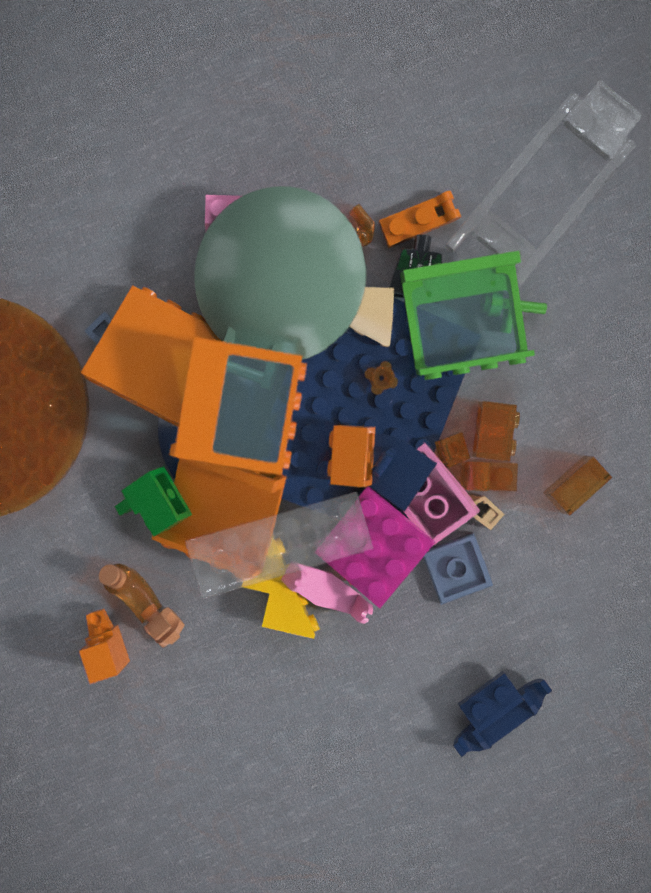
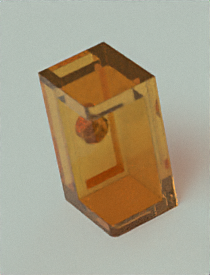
(577, 485)

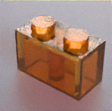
(495, 431)

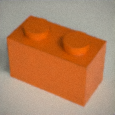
(351, 455)

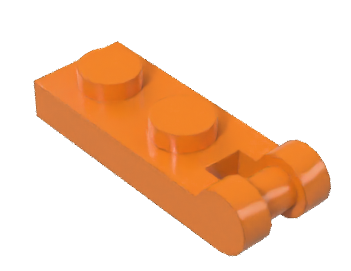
(418, 219)

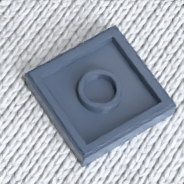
(457, 568)

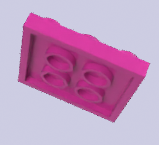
(395, 551)

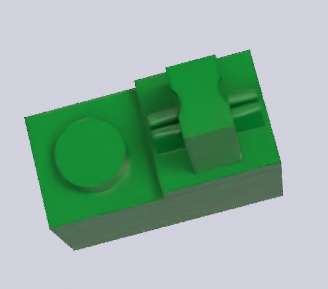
(156, 501)

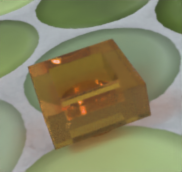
(452, 449)

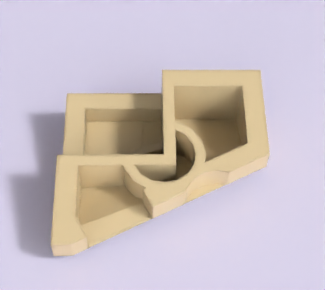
(375, 315)

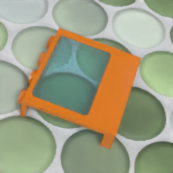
(239, 406)

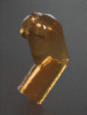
(365, 226)

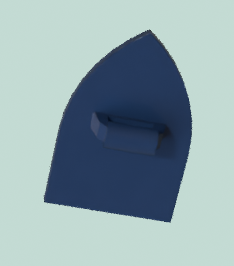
(399, 470)

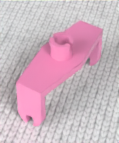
(328, 591)

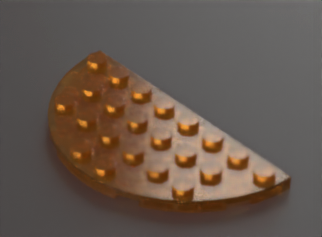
(40, 407)

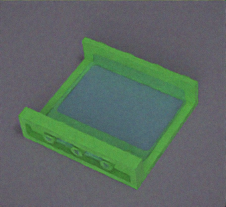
(465, 315)

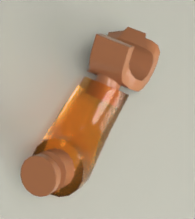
(141, 599)

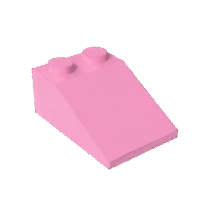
(441, 502)

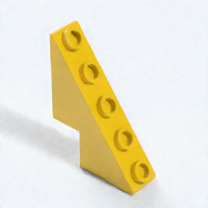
(286, 609)

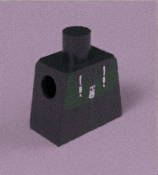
(414, 258)

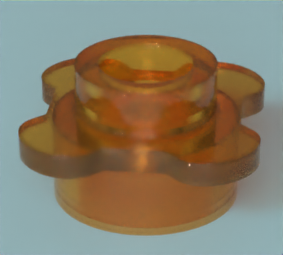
(389, 380)

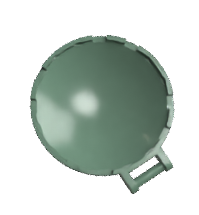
(280, 272)

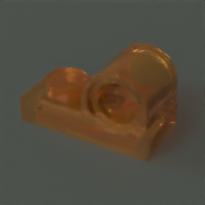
(488, 476)

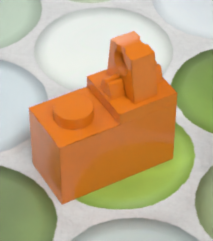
(104, 648)

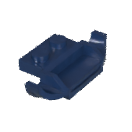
(497, 710)

